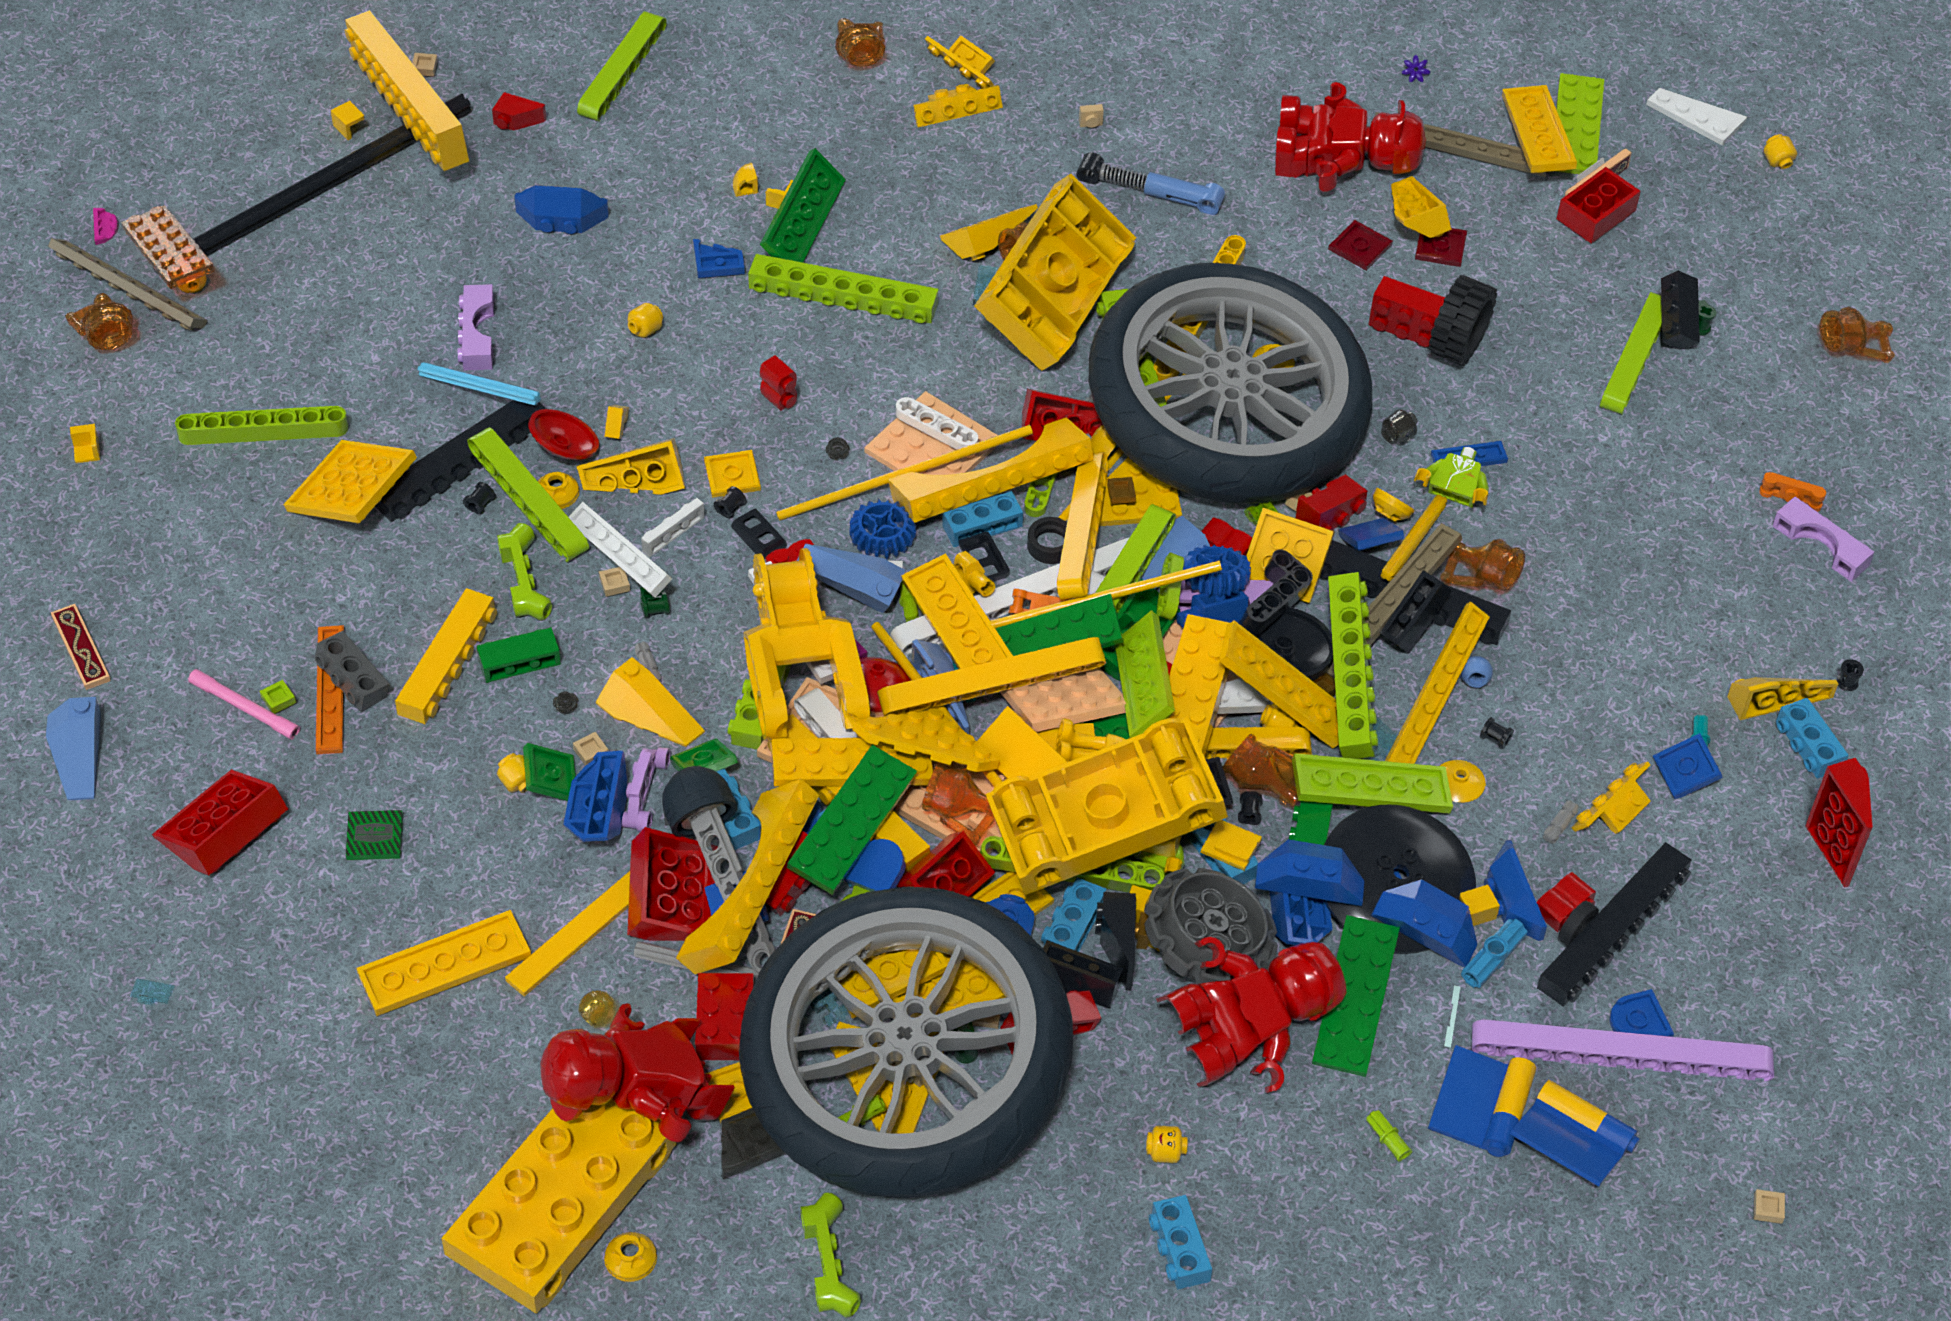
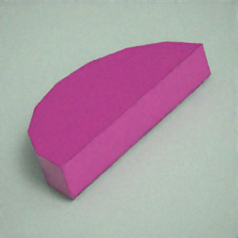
(104, 225)

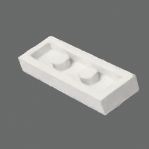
(672, 527)

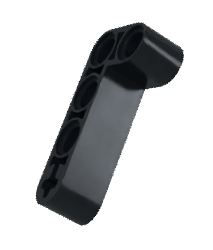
(1289, 582)

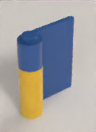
(1482, 1100)
(1575, 1133)

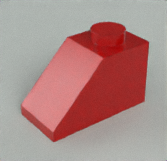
(517, 112)

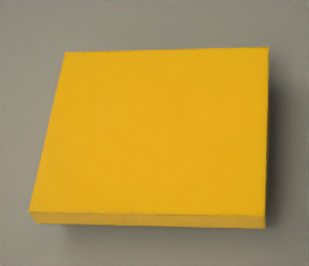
(1231, 844)

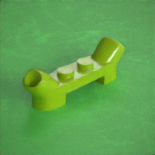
(524, 599)
(829, 1291)

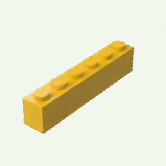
(446, 656)

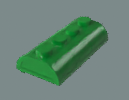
(1132, 610)

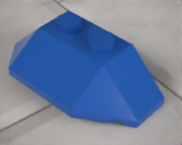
(561, 208)
(598, 798)
(1311, 872)
(1514, 892)
(1299, 918)
(1430, 919)

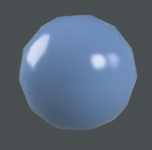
(1477, 672)

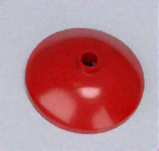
(563, 434)
(879, 674)

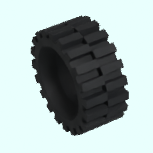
(1462, 320)

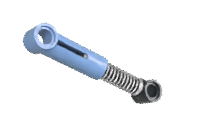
(1205, 198)

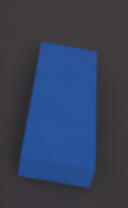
(1487, 453)

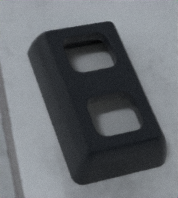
(750, 535)
(994, 556)

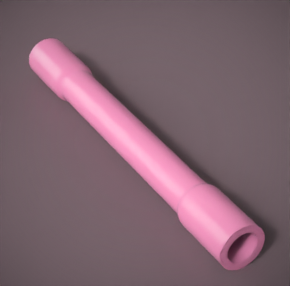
(210, 685)

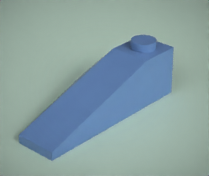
(1180, 540)
(857, 575)
(930, 661)
(74, 744)

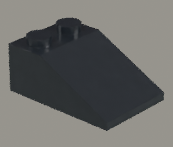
(1117, 931)

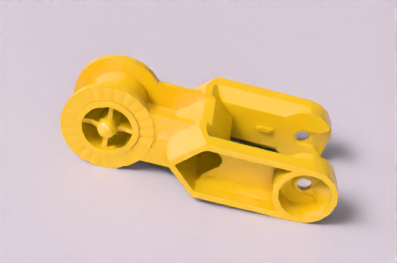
(798, 632)

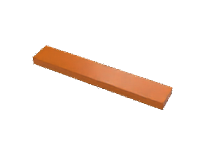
(328, 705)

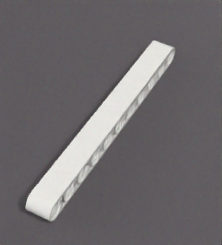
(1001, 599)

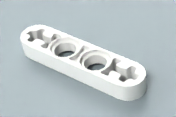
(934, 428)

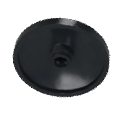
(1301, 642)

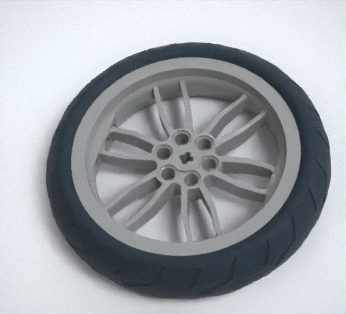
(1230, 383)
(989, 1127)

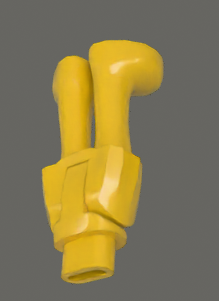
(1068, 738)

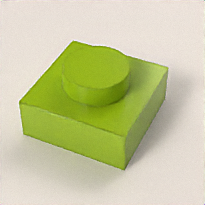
(277, 696)

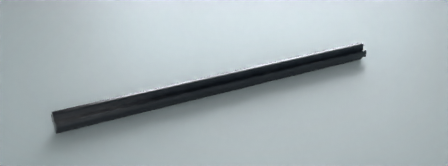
(315, 184)

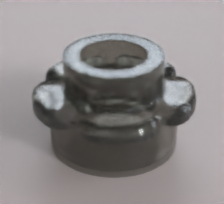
(837, 443)
(565, 707)

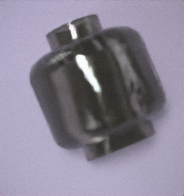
(1399, 427)

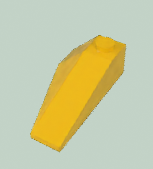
(1419, 208)
(984, 235)
(644, 468)
(1767, 695)
(642, 700)

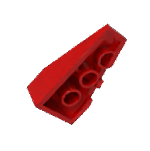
(1045, 407)

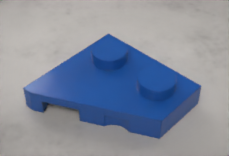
(717, 260)

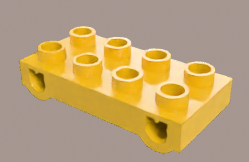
(1055, 272)
(1106, 805)
(556, 1200)

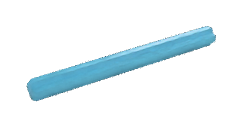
(479, 383)

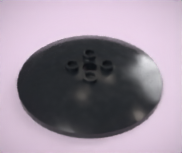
(1405, 839)

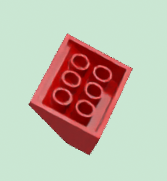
(1842, 817)
(221, 821)
(667, 886)

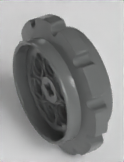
(1203, 906)

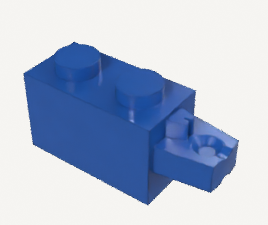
(1218, 608)

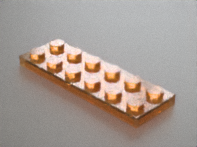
(167, 246)

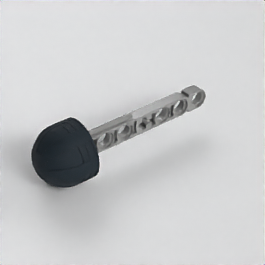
(699, 805)

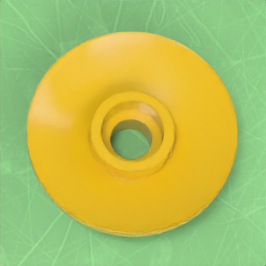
(1465, 788)

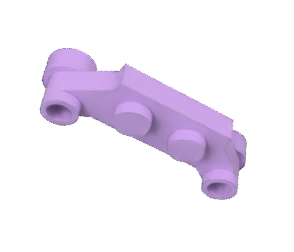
(638, 789)

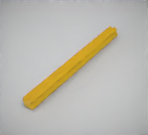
(1414, 537)

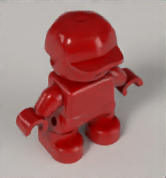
(1338, 138)
(1256, 1006)
(638, 1068)

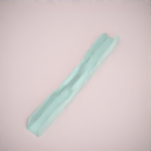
(1449, 1034)

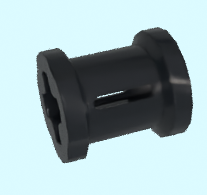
(479, 497)
(727, 504)
(1847, 670)
(1496, 732)
(1250, 808)

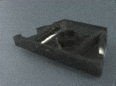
(745, 1144)

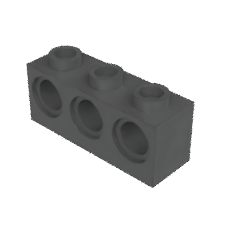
(351, 671)

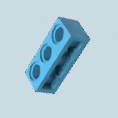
(989, 515)
(1810, 736)
(742, 819)
(1198, 839)
(1073, 908)
(1183, 1230)

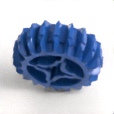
(886, 535)
(1229, 580)

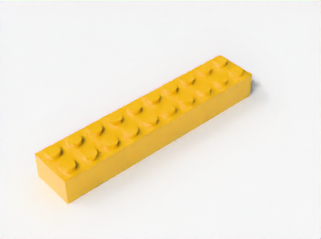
(406, 91)
(1196, 688)

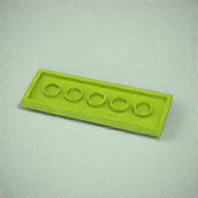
(1580, 113)
(1144, 675)
(1371, 783)

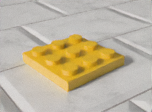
(1299, 538)

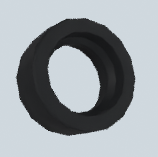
(1046, 525)

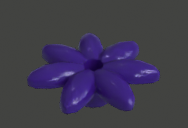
(1418, 66)

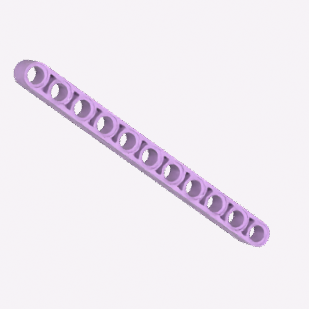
(1623, 1049)

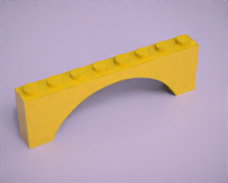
(1056, 450)
(722, 936)

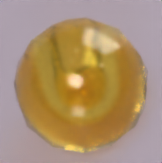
(597, 1008)

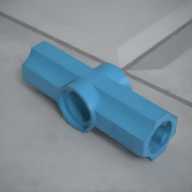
(1485, 962)

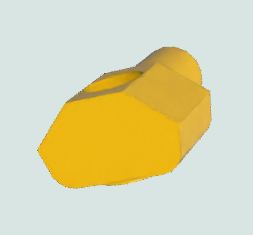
(973, 574)

